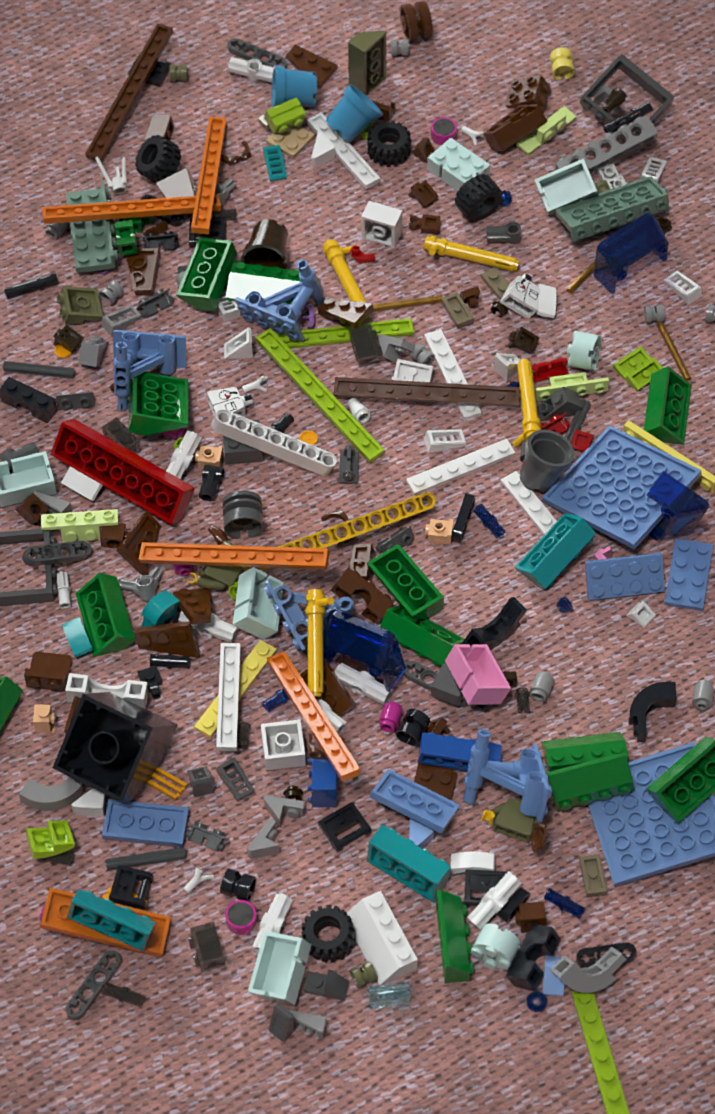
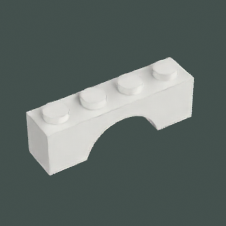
(133, 691)

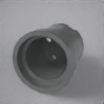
(545, 459)

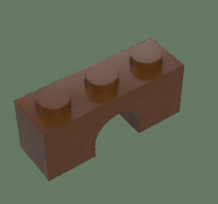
(353, 584)

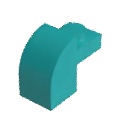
(159, 609)

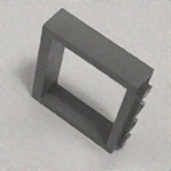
(636, 75)
(34, 595)

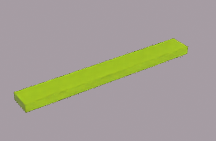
(340, 334)

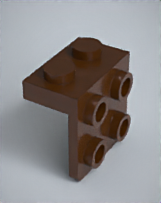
(529, 90)
(48, 671)

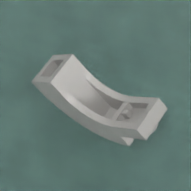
(50, 797)
(590, 978)

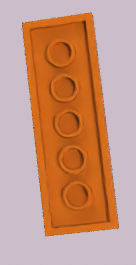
(56, 920)

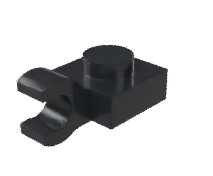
(153, 680)

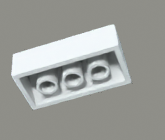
(382, 938)

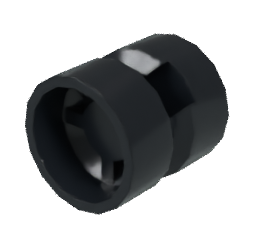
(412, 727)
(237, 884)

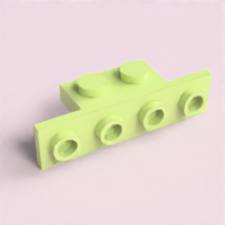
(544, 133)
(577, 382)
(79, 525)

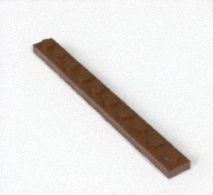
(129, 92)
(426, 392)

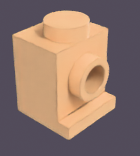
(209, 456)
(439, 531)
(44, 719)

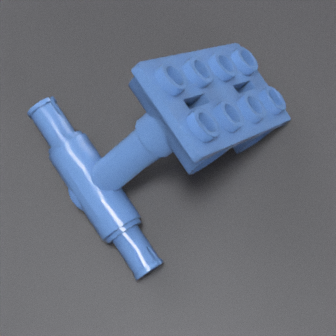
(285, 316)
(140, 352)
(293, 615)
(522, 776)

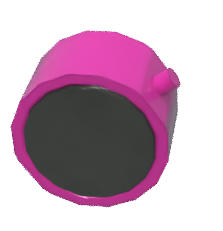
(443, 129)
(240, 917)

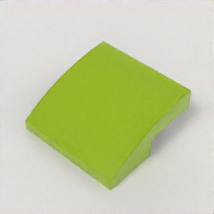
(637, 368)
(50, 840)

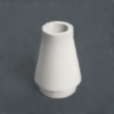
(359, 411)

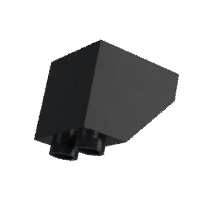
(113, 745)

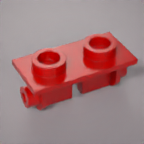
(549, 369)
(557, 424)

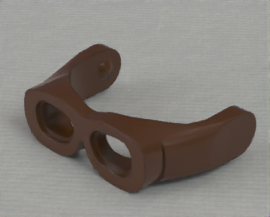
(228, 159)
(338, 514)
(314, 752)

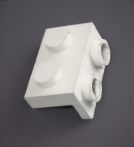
(412, 371)

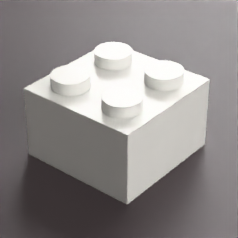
(381, 224)
(283, 745)

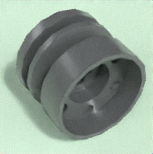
(242, 512)

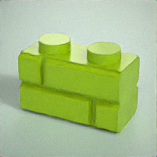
(285, 115)

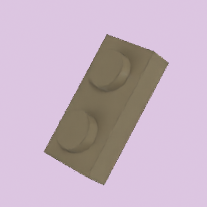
(495, 281)
(457, 310)
(593, 875)

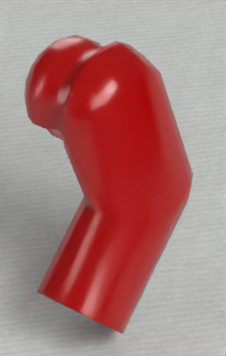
(360, 257)

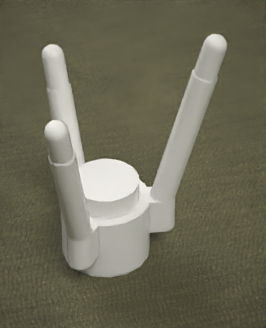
(118, 183)

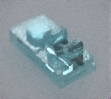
(389, 995)

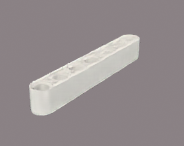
(228, 424)

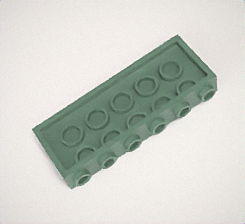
(613, 208)
(93, 238)

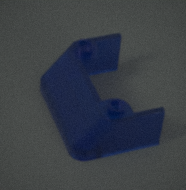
(626, 248)
(680, 507)
(364, 643)

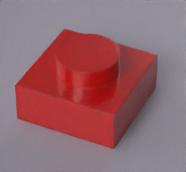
(582, 440)

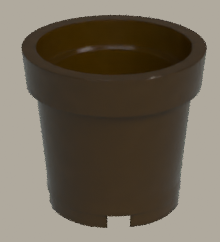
(267, 245)

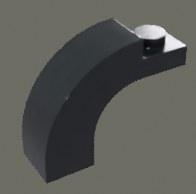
(500, 627)
(650, 698)

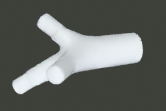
(471, 133)
(255, 385)
(197, 878)

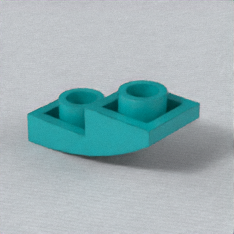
(77, 637)

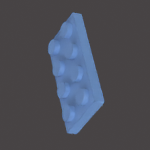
(688, 574)
(624, 576)
(414, 801)
(145, 823)

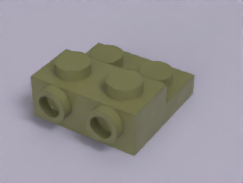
(79, 305)

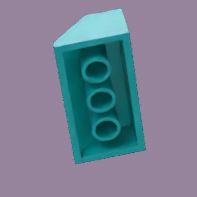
(555, 550)
(408, 863)
(111, 919)

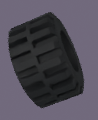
(392, 153)
(157, 158)
(478, 197)
(324, 918)

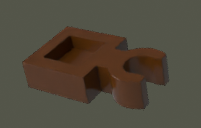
(427, 224)

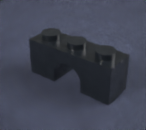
(40, 404)
(538, 941)

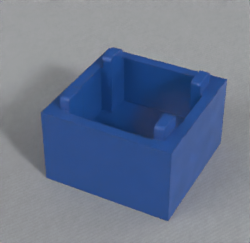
(323, 784)

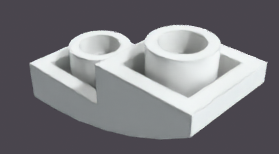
(611, 175)
(547, 301)
(81, 483)
(472, 861)

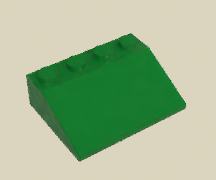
(157, 404)

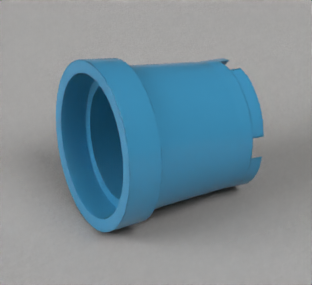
(293, 84)
(353, 113)

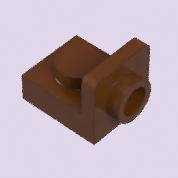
(423, 193)

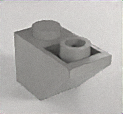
(92, 351)

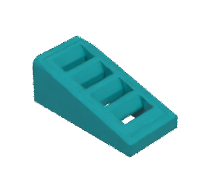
(273, 153)

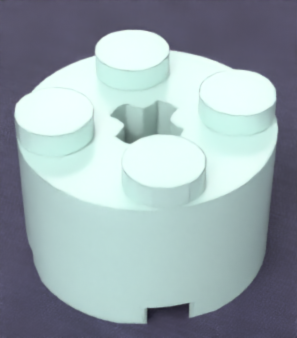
(584, 350)
(495, 947)

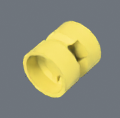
(562, 63)

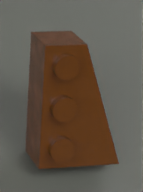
(515, 126)

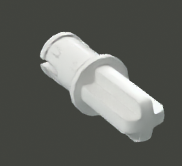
(63, 590)

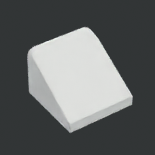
(641, 614)

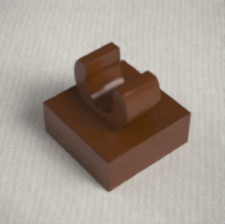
(423, 149)
(470, 296)
(437, 726)

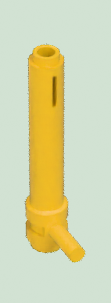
(445, 247)
(336, 258)
(528, 400)
(315, 612)

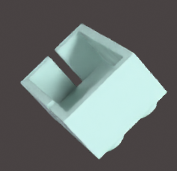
(456, 163)
(566, 185)
(29, 475)
(254, 608)
(279, 968)

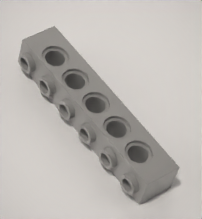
(641, 125)

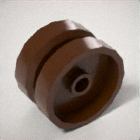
(416, 20)

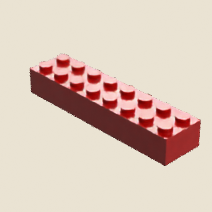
(122, 471)

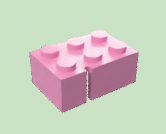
(477, 674)

